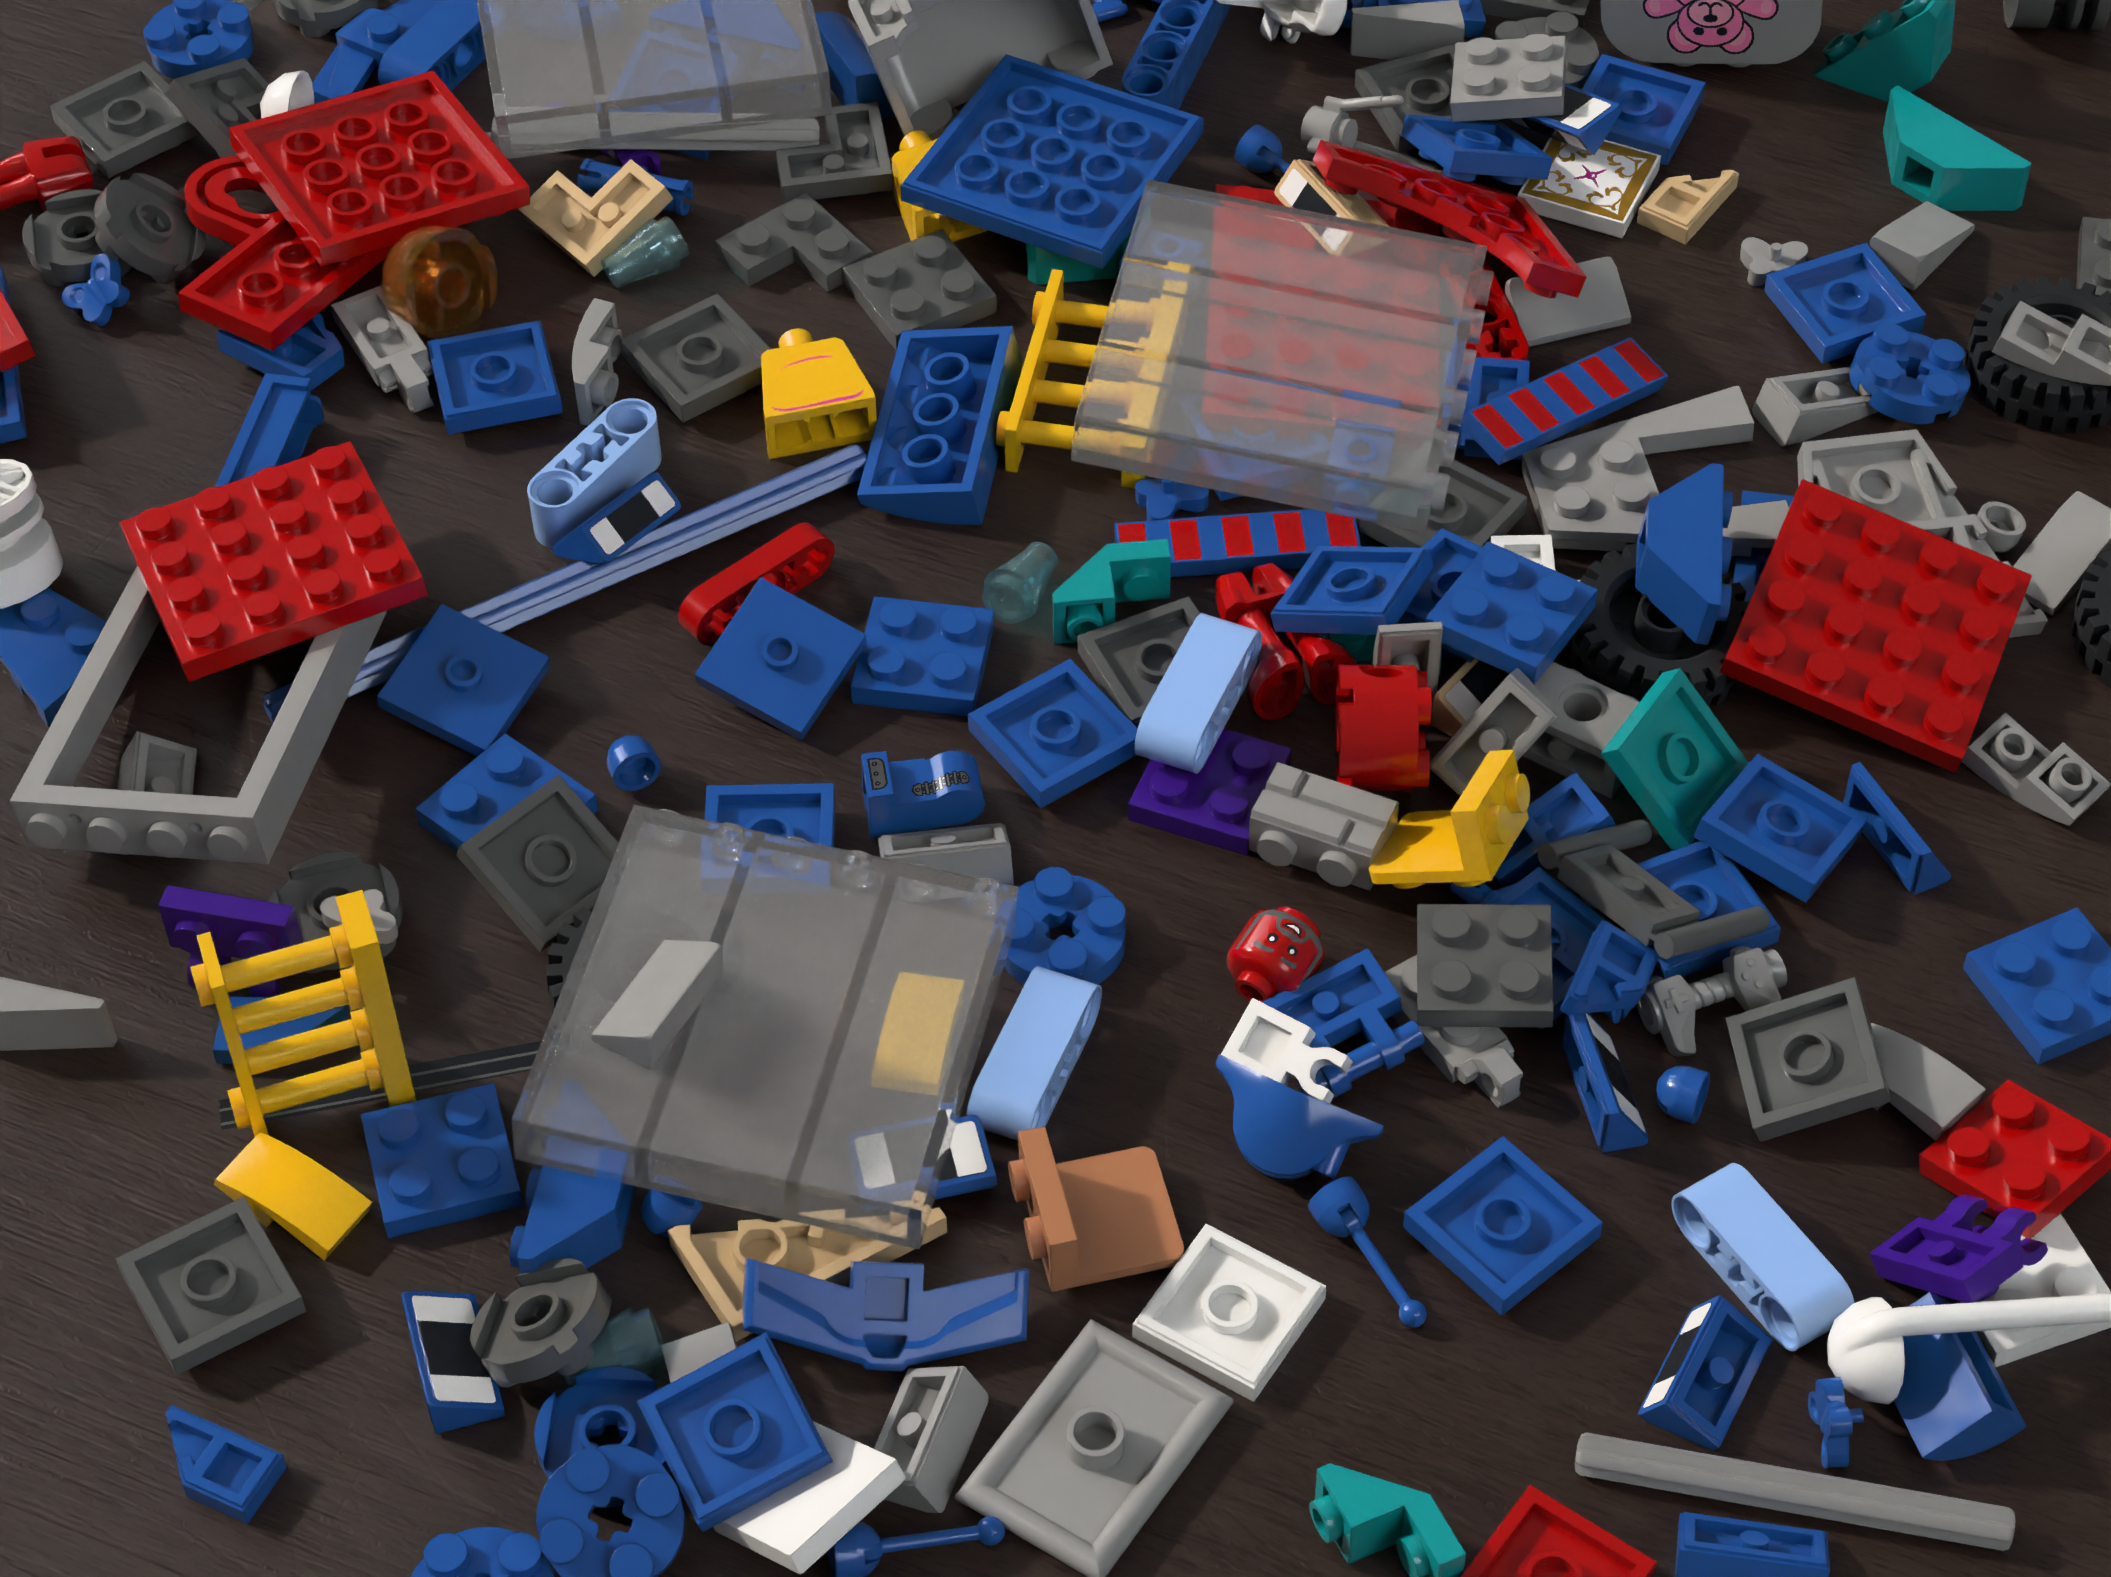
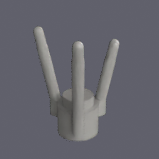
(1335, 126)

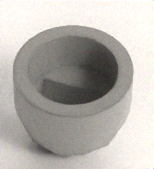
(2003, 525)

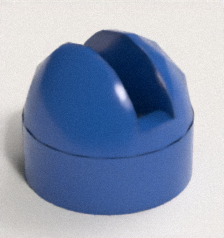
(632, 763)
(1683, 1092)
(664, 1211)

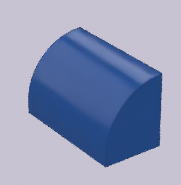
(849, 63)
(1953, 1394)

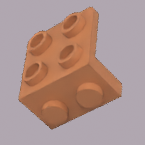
(1094, 1213)

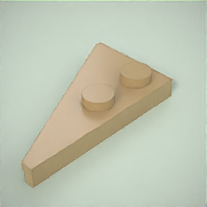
(718, 1258)

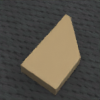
(1684, 205)

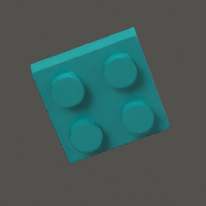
(1674, 757)

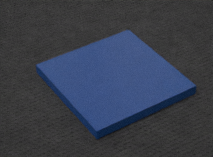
(1051, 160)

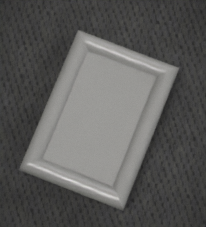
(1094, 1450)

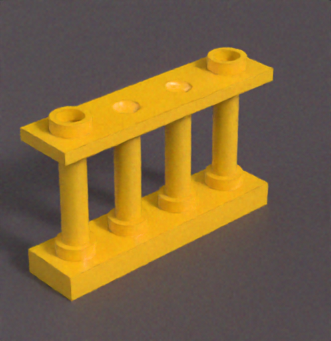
(1016, 426)
(360, 986)

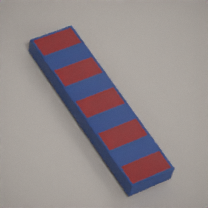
(1564, 400)
(1242, 540)

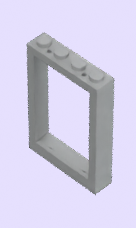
(172, 824)

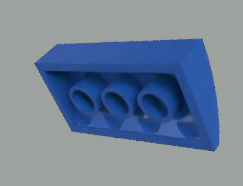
(939, 424)

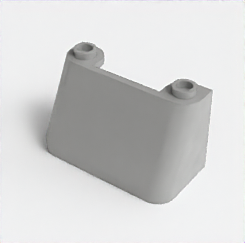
(943, 50)

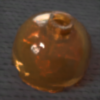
(439, 281)

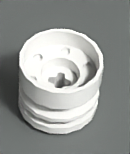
(27, 543)

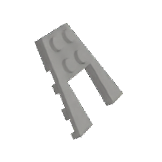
(1907, 482)
(1599, 483)

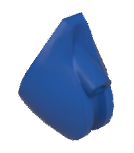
(1287, 1130)

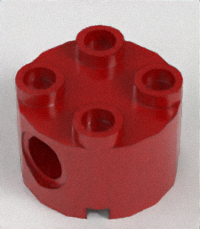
(1379, 727)

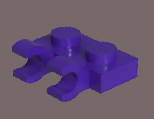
(236, 924)
(1955, 1258)

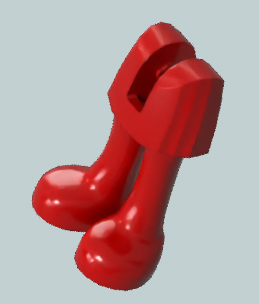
(44, 171)
(1279, 677)

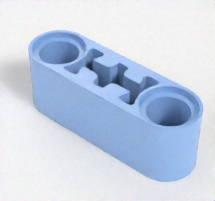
(594, 469)
(1198, 693)
(1035, 1053)
(1762, 1256)

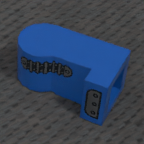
(920, 792)

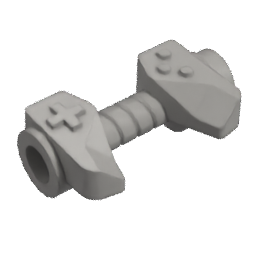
(1671, 1002)

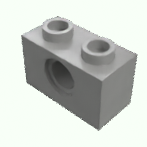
(1585, 725)

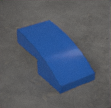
(1556, 815)

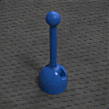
(1260, 151)
(1343, 1212)
(862, 1547)

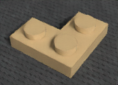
(598, 225)

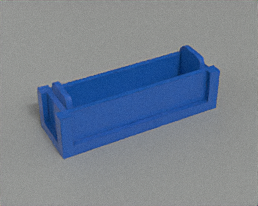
(274, 427)

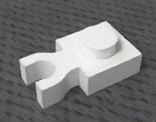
(1281, 1049)

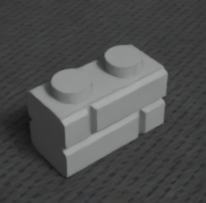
(1321, 826)

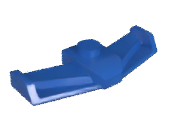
(362, 46)
(885, 1313)

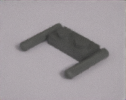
(1635, 898)

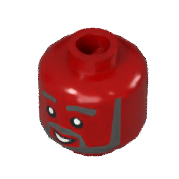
(1275, 953)

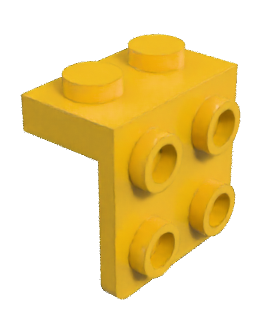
(1462, 842)

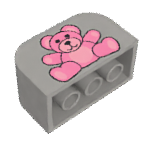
(1711, 30)

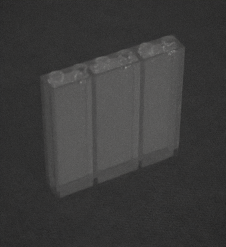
(647, 69)
(1285, 356)
(818, 1060)

